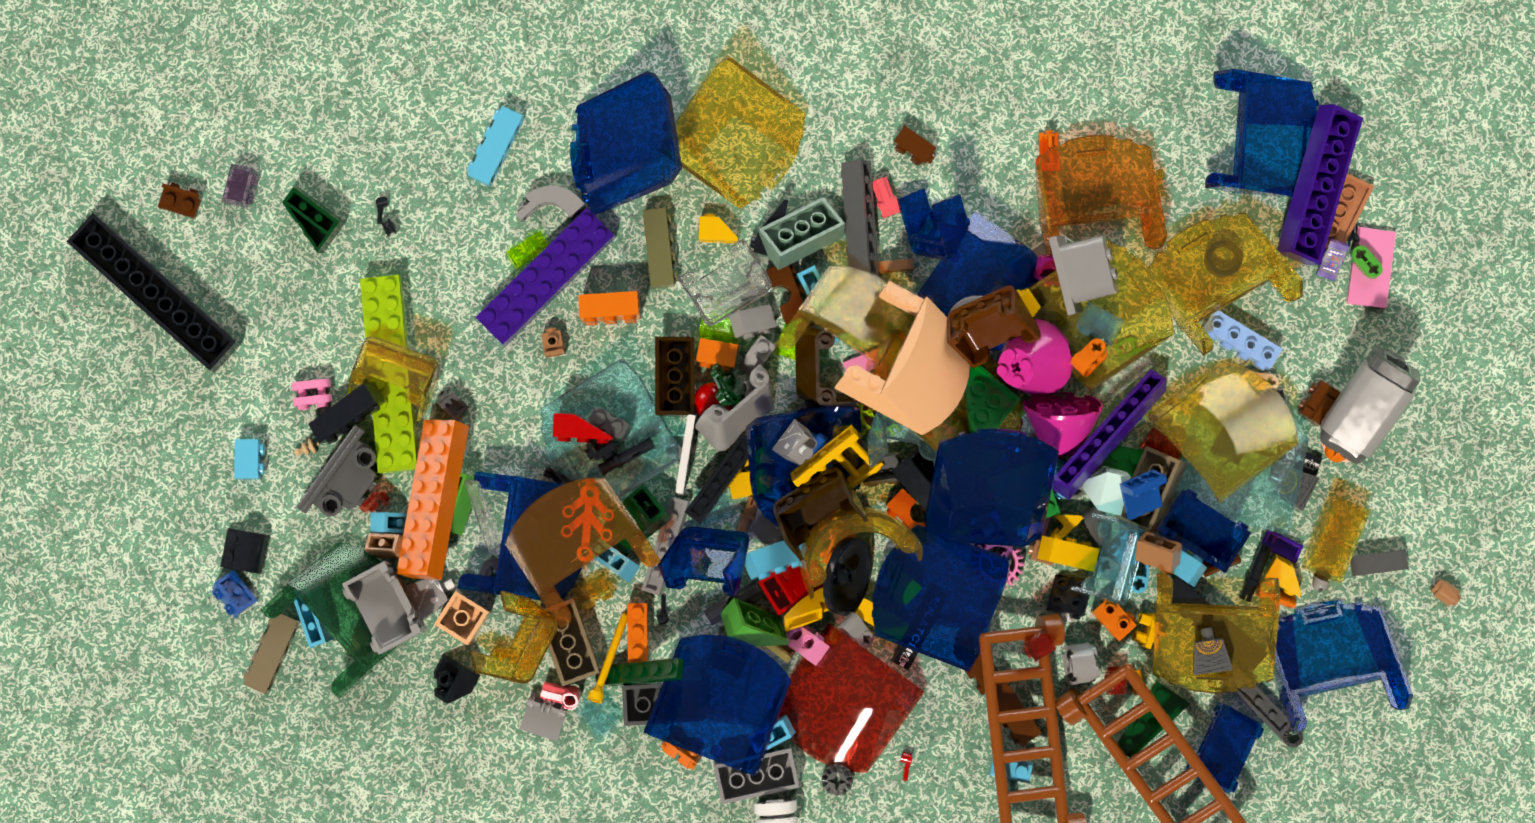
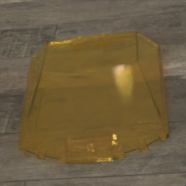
(738, 133)
(1139, 303)
(1227, 425)

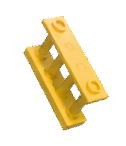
(832, 451)

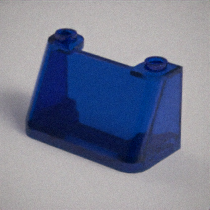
(1203, 530)
(1228, 745)

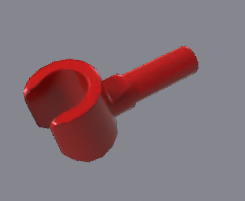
(907, 759)

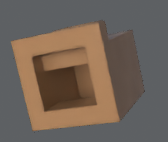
(556, 349)

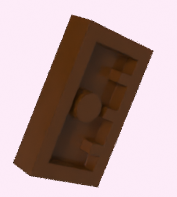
(179, 200)

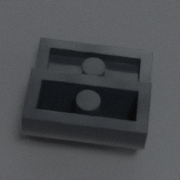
(244, 551)

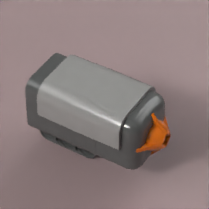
(1368, 406)

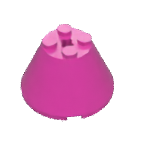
(1038, 366)
(1063, 419)

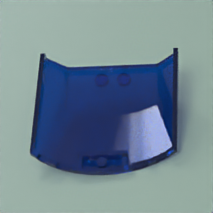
(625, 143)
(991, 488)
(939, 601)
(723, 702)

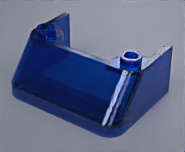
(934, 229)

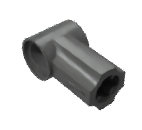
(1091, 524)

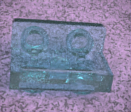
(720, 512)

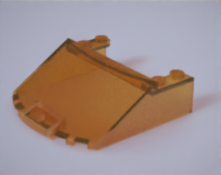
(1099, 182)
(569, 531)

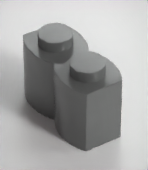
(613, 425)

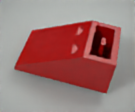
(573, 426)
(785, 589)

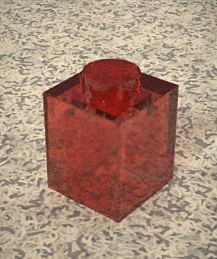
(1039, 645)

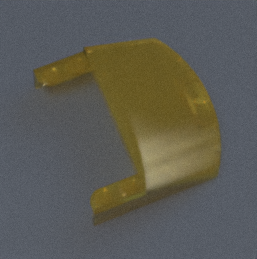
(1217, 265)
(850, 309)
(1246, 632)

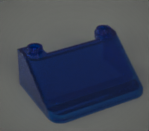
(706, 556)

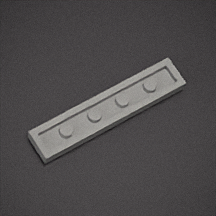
(676, 509)

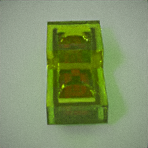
(527, 250)

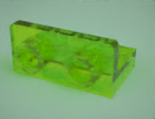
(719, 332)

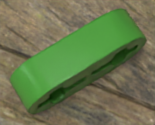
(1370, 259)

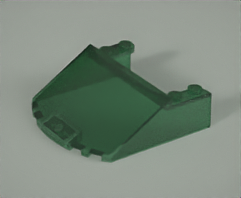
(322, 593)

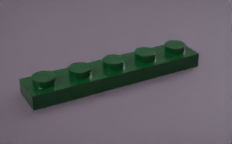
(645, 672)

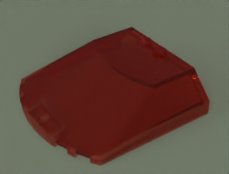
(847, 704)

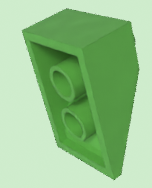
(753, 624)

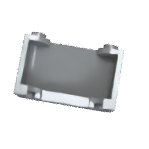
(725, 427)
(385, 606)

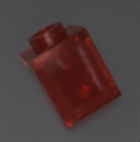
(372, 504)

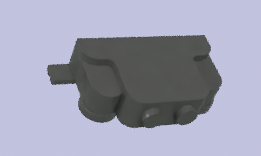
(344, 478)

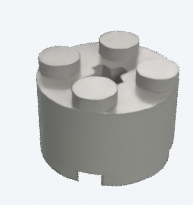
(1080, 663)

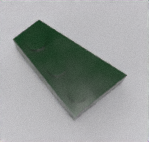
(314, 219)

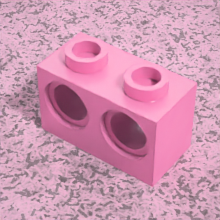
(806, 644)

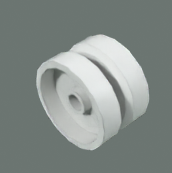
(775, 811)

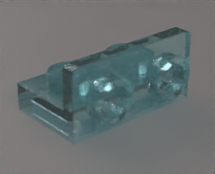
(596, 719)

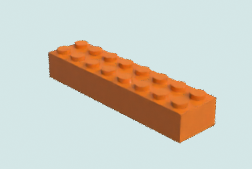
(432, 499)

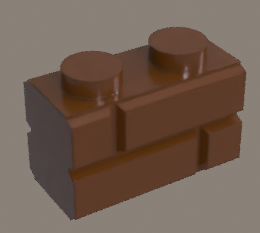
(1318, 402)

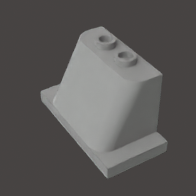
(1083, 270)

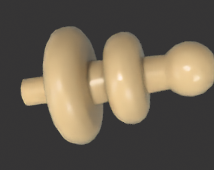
(305, 448)

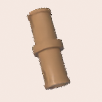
(747, 515)

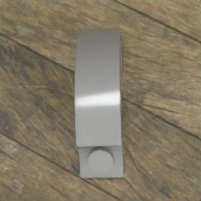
(550, 195)

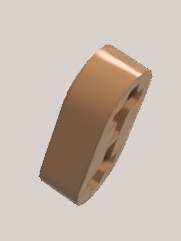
(896, 266)

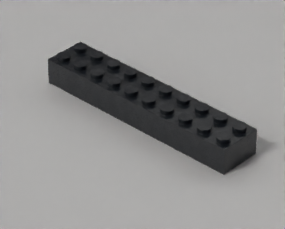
(153, 293)

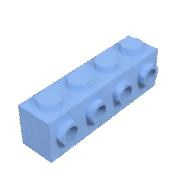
(1242, 340)

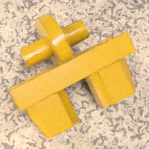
(1145, 638)

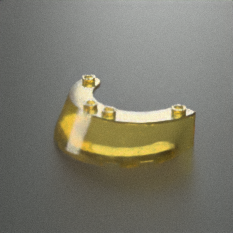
(838, 525)

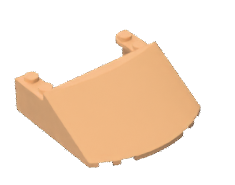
(925, 375)

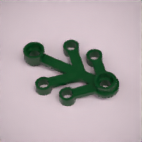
(724, 385)

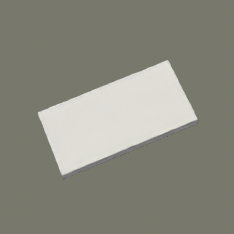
(685, 455)

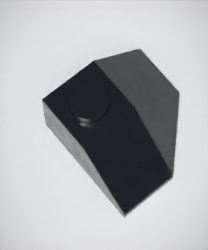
(453, 679)

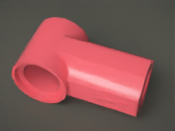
(886, 200)
(558, 694)

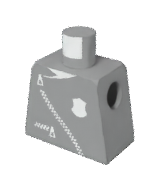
(796, 443)
(430, 595)

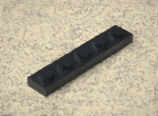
(719, 481)

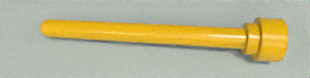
(596, 694)

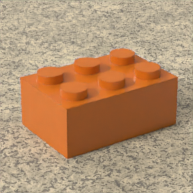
(609, 307)

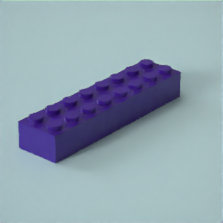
(1319, 184)
(545, 277)

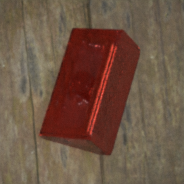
(1159, 442)

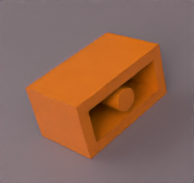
(714, 351)

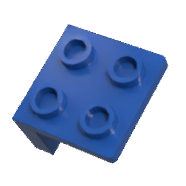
(1142, 493)

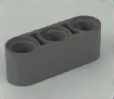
(1379, 562)

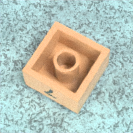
(462, 618)

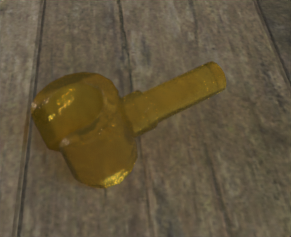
(1160, 175)

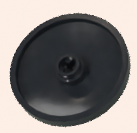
(847, 576)

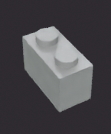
(752, 321)

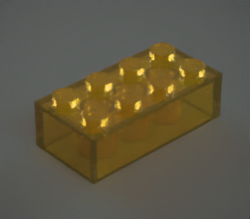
(1335, 539)

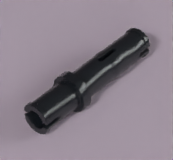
(628, 455)
(1255, 572)

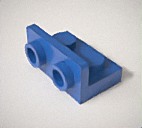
(233, 594)

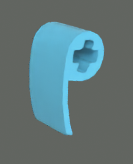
(1143, 579)

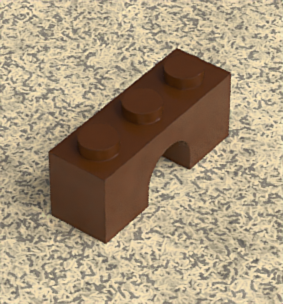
(785, 279)

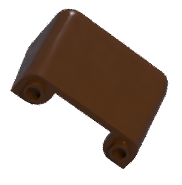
(988, 323)

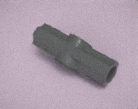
(748, 594)

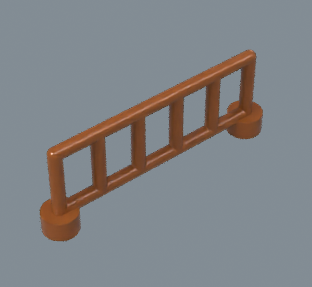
(1055, 628)
(1075, 707)

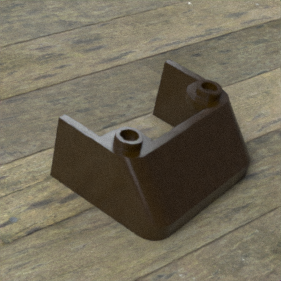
(808, 369)
(812, 503)

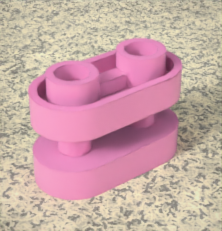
(303, 401)

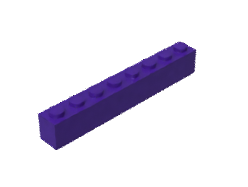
(1109, 434)

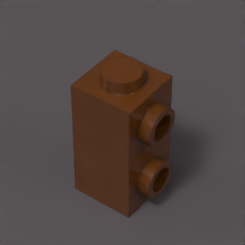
(914, 146)

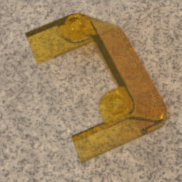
(398, 367)
(523, 657)

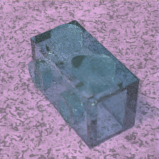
(1099, 324)

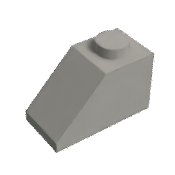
(758, 354)

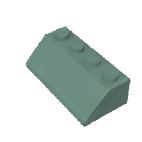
(801, 233)

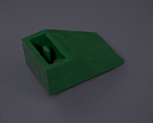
(646, 512)

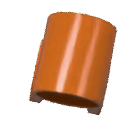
(1089, 357)

